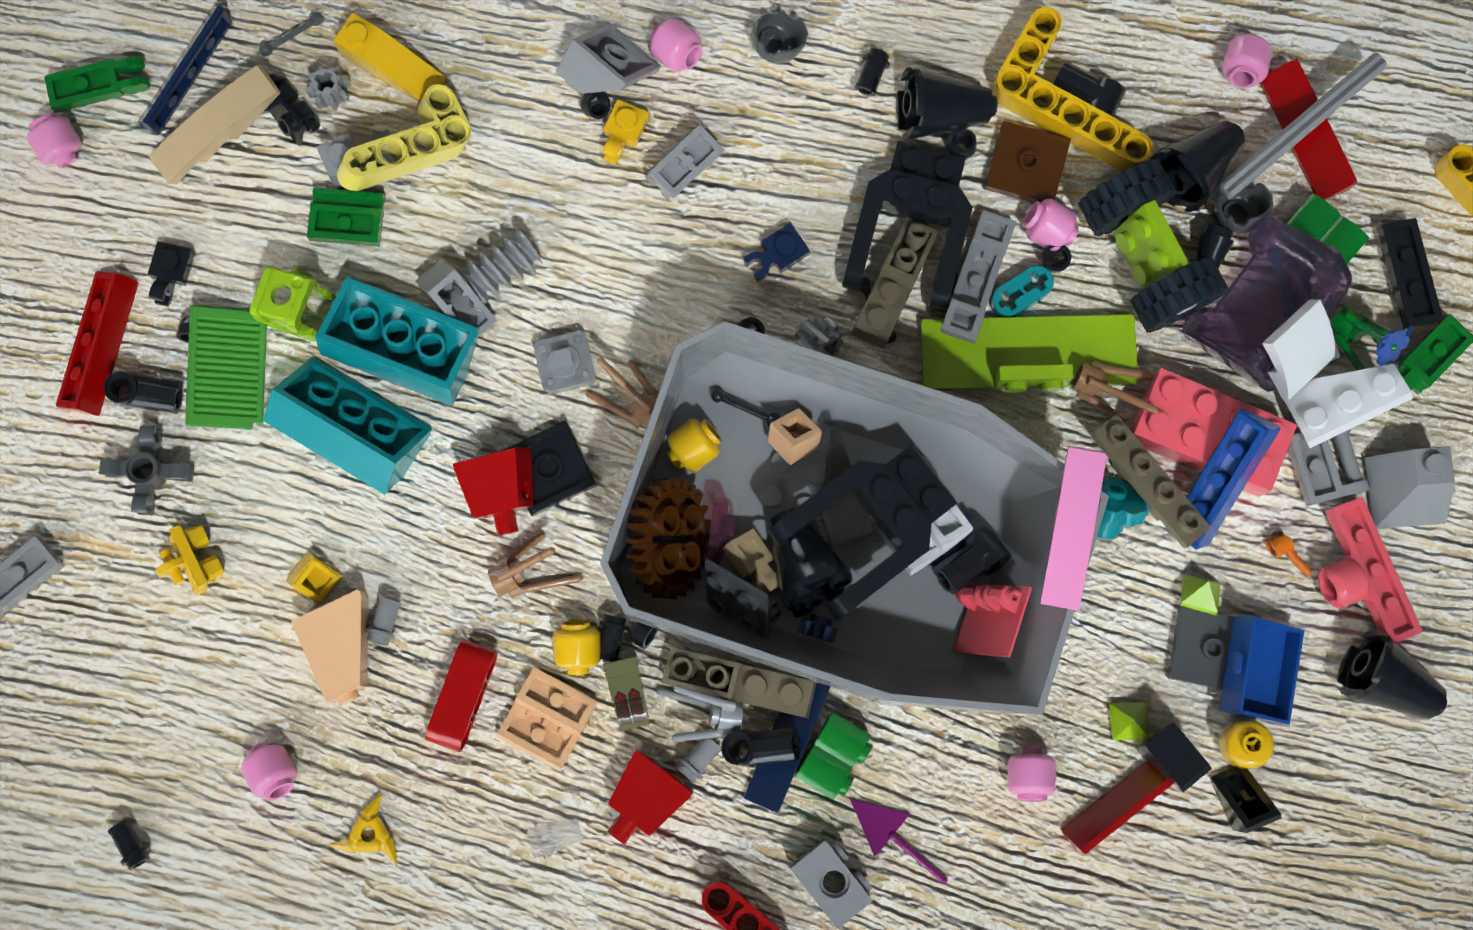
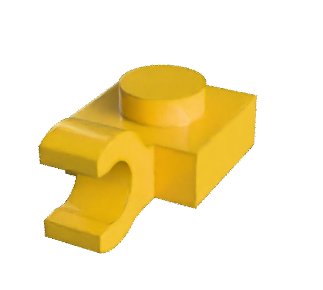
(623, 127)

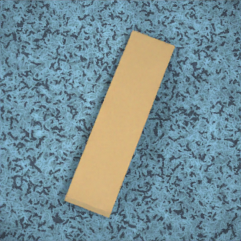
(214, 123)

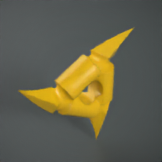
(380, 842)

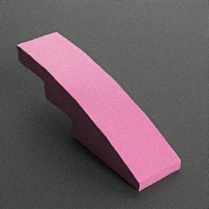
(1073, 528)

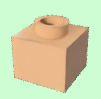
(794, 436)

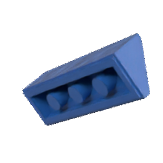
(1230, 469)

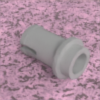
(383, 621)
(698, 759)

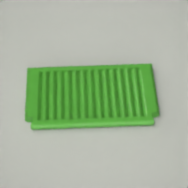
(225, 368)

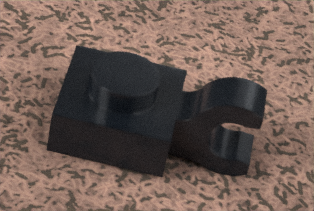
(169, 267)

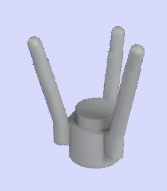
(723, 713)

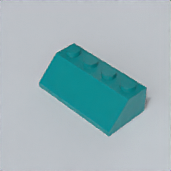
(398, 341)
(346, 424)

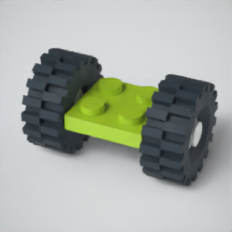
(1131, 208)

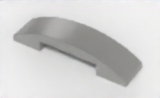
(978, 276)

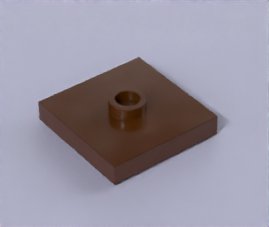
(1027, 163)

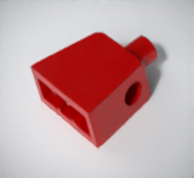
(498, 486)
(645, 798)

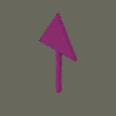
(880, 826)

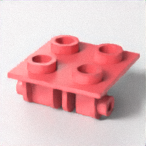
(991, 618)

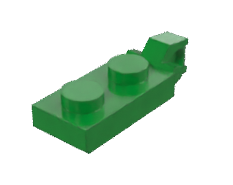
(1434, 354)

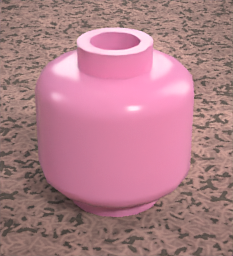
(676, 45)
(1247, 60)
(54, 140)
(1050, 224)
(269, 771)
(1031, 775)

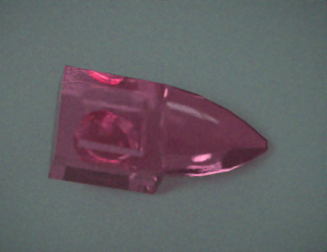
(722, 526)

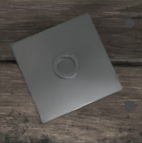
(1200, 648)

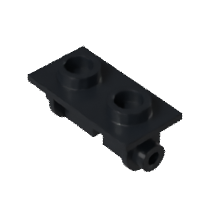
(295, 118)

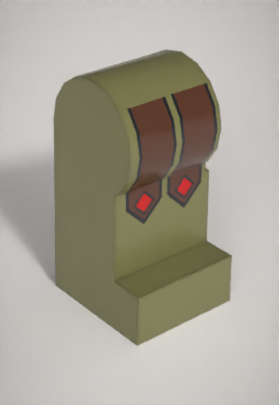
(627, 693)

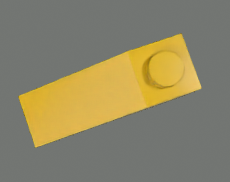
(385, 58)

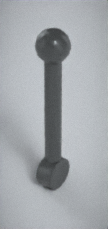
(314, 20)

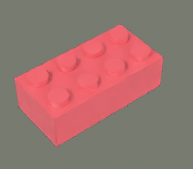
(1194, 422)

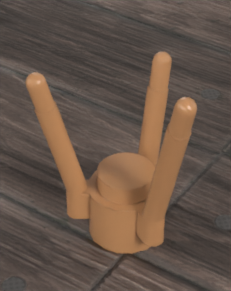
(1091, 381)
(643, 403)
(508, 574)

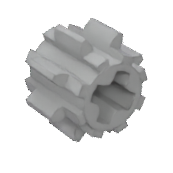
(325, 79)
(820, 335)

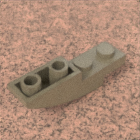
(894, 283)
(739, 682)

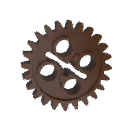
(668, 510)

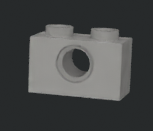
(839, 904)

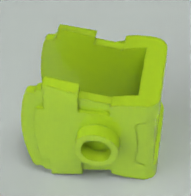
(288, 315)

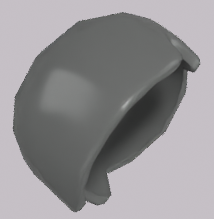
(778, 37)
(1244, 209)

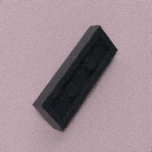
(1409, 273)

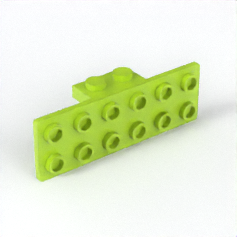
(1027, 352)

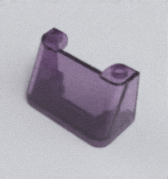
(1272, 286)

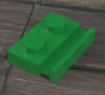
(346, 217)

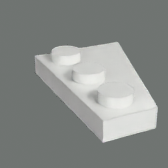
(1345, 400)

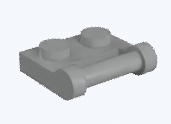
(1318, 471)

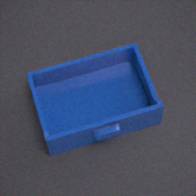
(1261, 670)

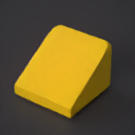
(313, 578)

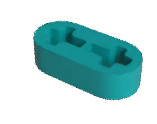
(1017, 285)

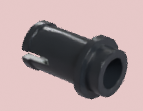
(875, 63)
(611, 637)
(129, 845)

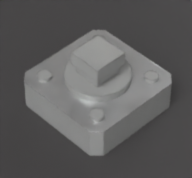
(564, 362)

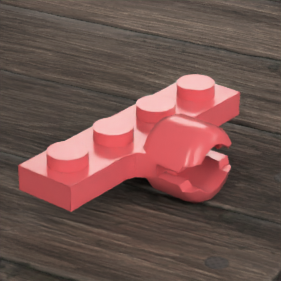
(1366, 573)

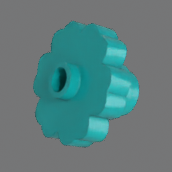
(1123, 508)

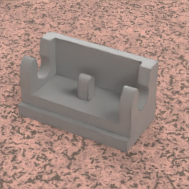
(684, 162)

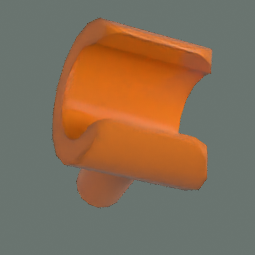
(1283, 545)

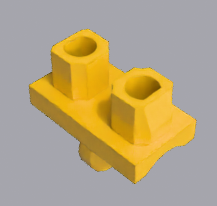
(184, 544)

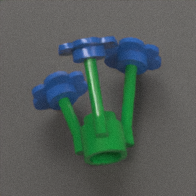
(1354, 325)

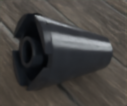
(940, 104)
(1200, 162)
(1389, 678)

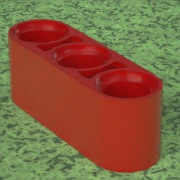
(461, 695)
(736, 907)

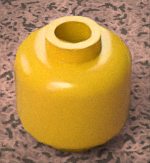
(693, 445)
(576, 646)
(1234, 744)

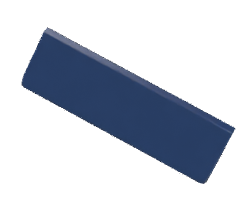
(185, 70)
(773, 780)

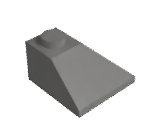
(604, 62)
(1410, 487)

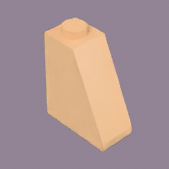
(337, 646)

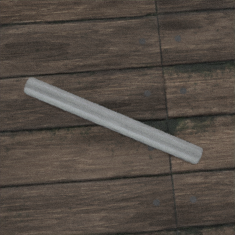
(1302, 125)

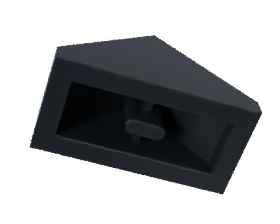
(1175, 757)
(1244, 800)

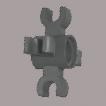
(143, 498)

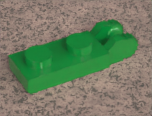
(94, 83)

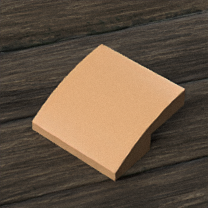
(547, 719)

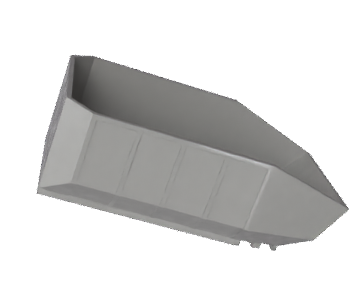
(904, 634)

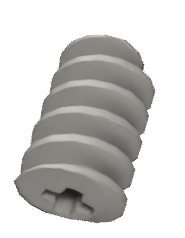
(502, 266)

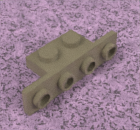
(1150, 481)

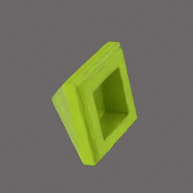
(1200, 594)
(1129, 720)

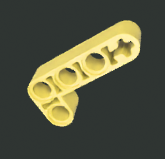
(401, 144)

